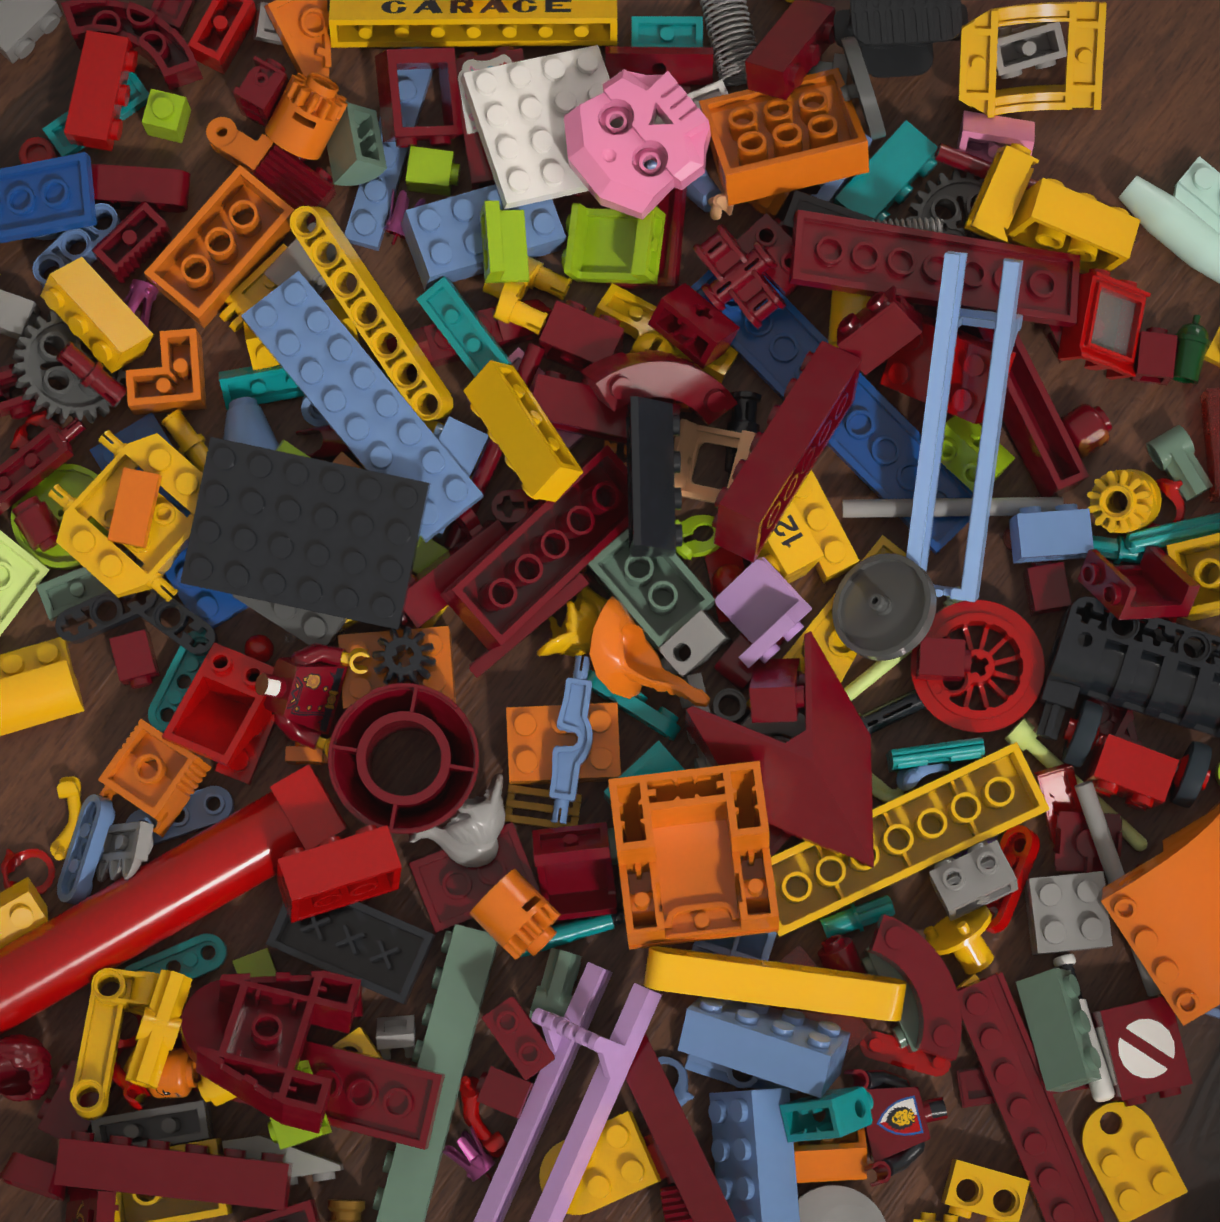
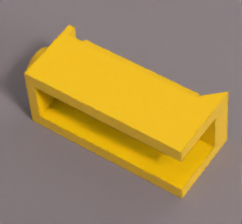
(1001, 192)

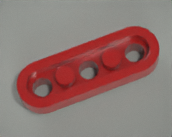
(1021, 865)

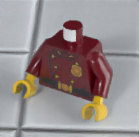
(307, 691)

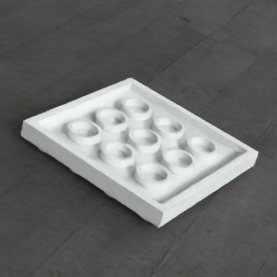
(522, 120)

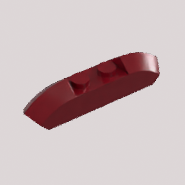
(439, 350)

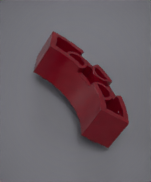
(147, 32)
(657, 375)
(930, 982)

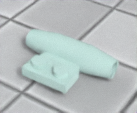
(1187, 220)

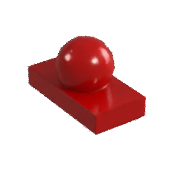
(722, 570)

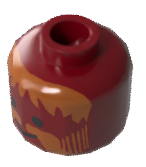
(1087, 428)

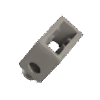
(704, 639)

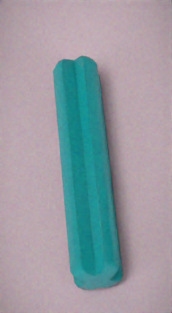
(1172, 533)

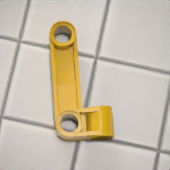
(103, 1032)

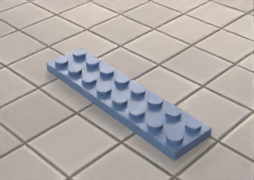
(358, 398)

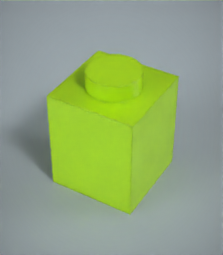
(166, 115)
(432, 171)

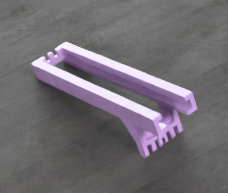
(564, 1039)

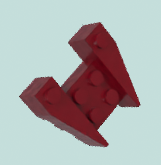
(268, 1038)

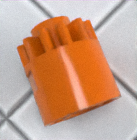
(306, 115)
(516, 915)

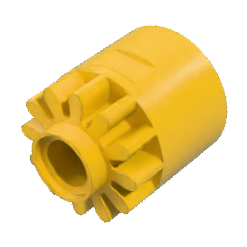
(1142, 497)

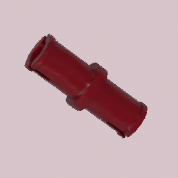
(91, 374)

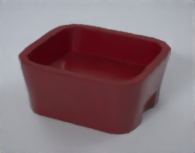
(32, 1176)

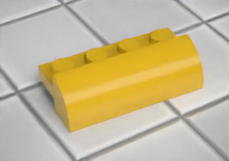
(37, 686)

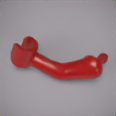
(131, 1090)
(494, 1143)

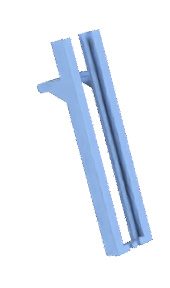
(1006, 327)

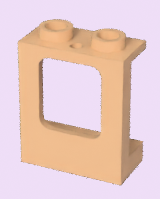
(689, 443)

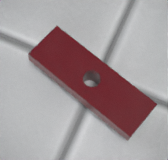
(685, 64)

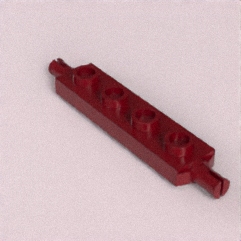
(36, 462)

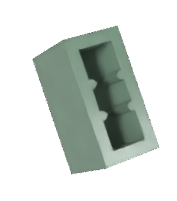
(356, 147)

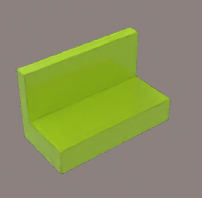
(503, 244)

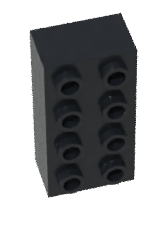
(358, 945)

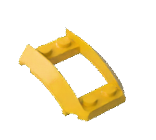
(1083, 59)

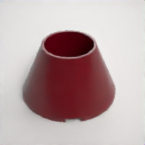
(376, 718)

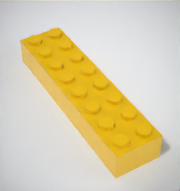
(910, 836)

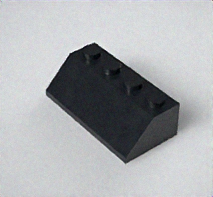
(651, 478)

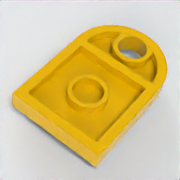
(1130, 1163)
(615, 1170)

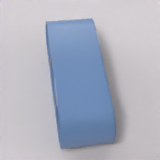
(59, 251)

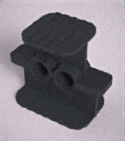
(900, 33)

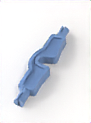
(568, 759)

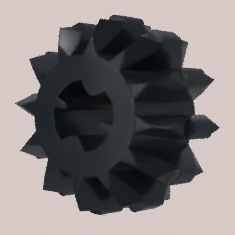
(391, 656)

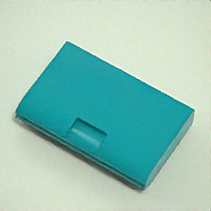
(938, 753)

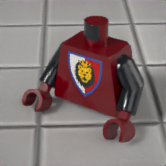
(898, 1121)

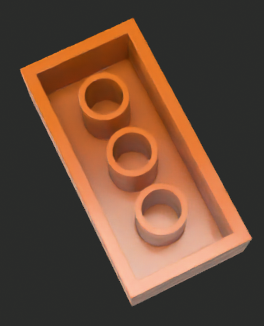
(221, 246)

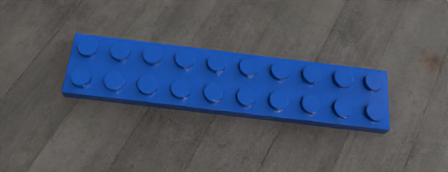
(873, 433)

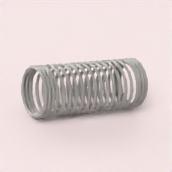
(737, 64)

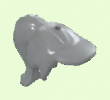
(474, 832)

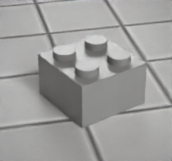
(1067, 913)

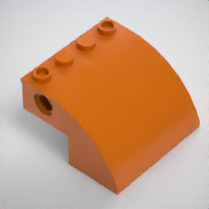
(694, 855)
(1173, 916)

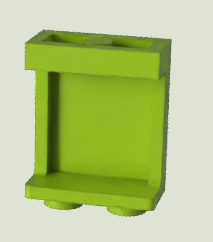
(613, 246)

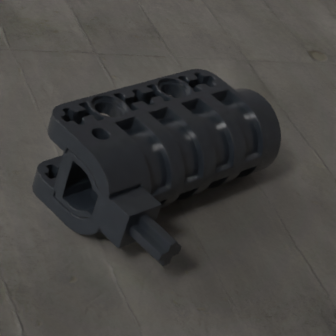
(1130, 671)

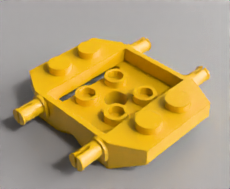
(169, 526)

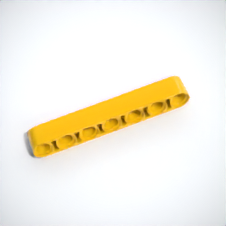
(356, 305)
(774, 983)

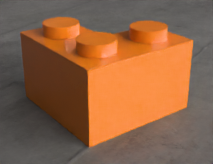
(175, 384)

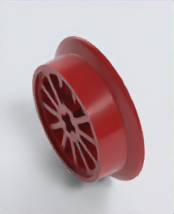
(1027, 654)

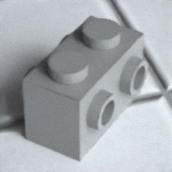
(1028, 46)
(973, 879)

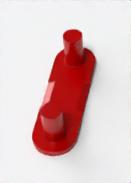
(886, 1049)

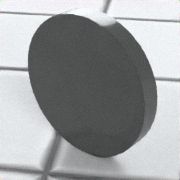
(862, 88)
(884, 607)

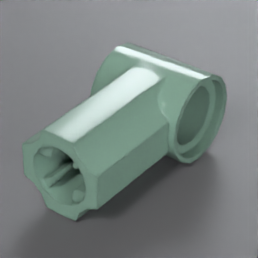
(1175, 454)
(557, 982)

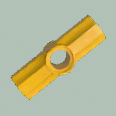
(158, 1029)

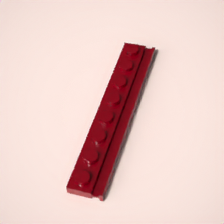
(1024, 1103)

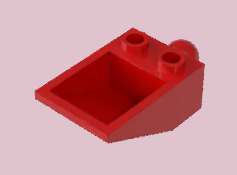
(221, 703)

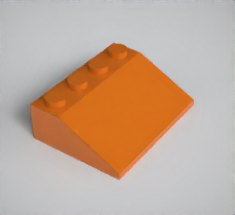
(785, 145)

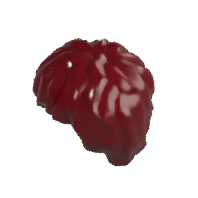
(24, 1068)

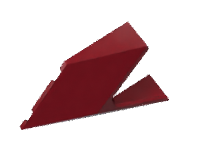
(817, 780)

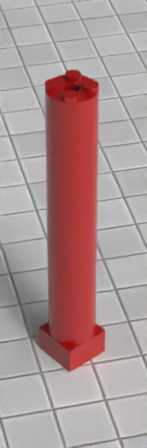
(164, 896)

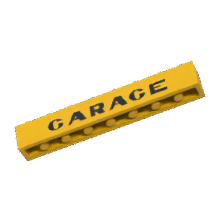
(472, 23)

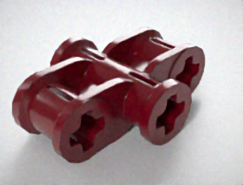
(731, 266)

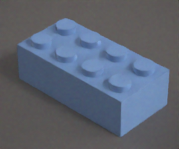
(448, 239)
(766, 1043)
(753, 1155)

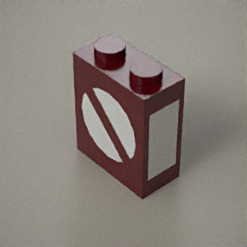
(1142, 1050)

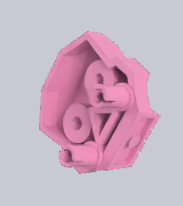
(614, 158)

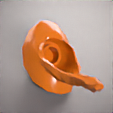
(628, 661)

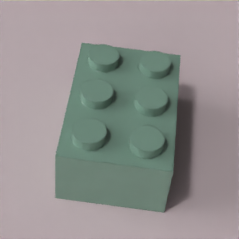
(654, 590)

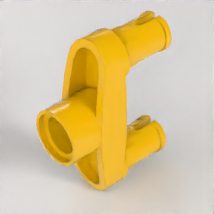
(511, 293)

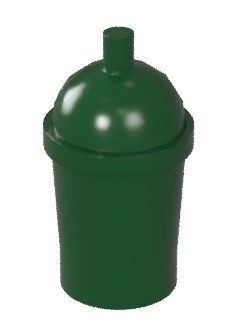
(1190, 351)

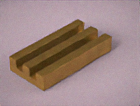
(536, 792)

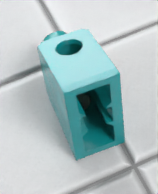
(844, 1113)

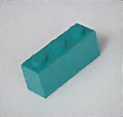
(890, 174)

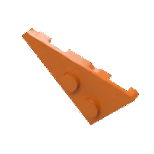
(304, 33)

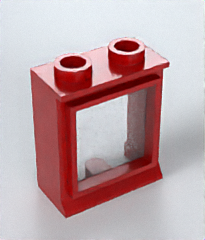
(1106, 324)

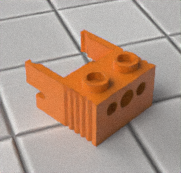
(153, 775)

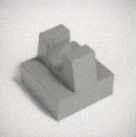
(396, 1033)

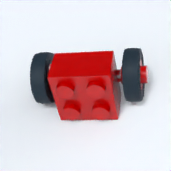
(1131, 769)

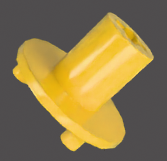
(963, 939)

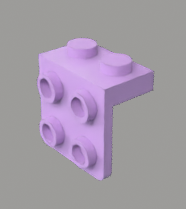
(762, 609)

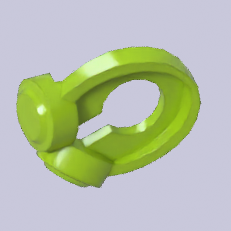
(696, 548)

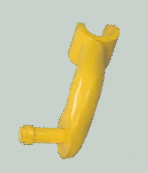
(71, 789)

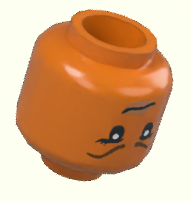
(177, 1076)

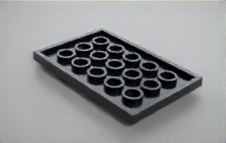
(305, 533)

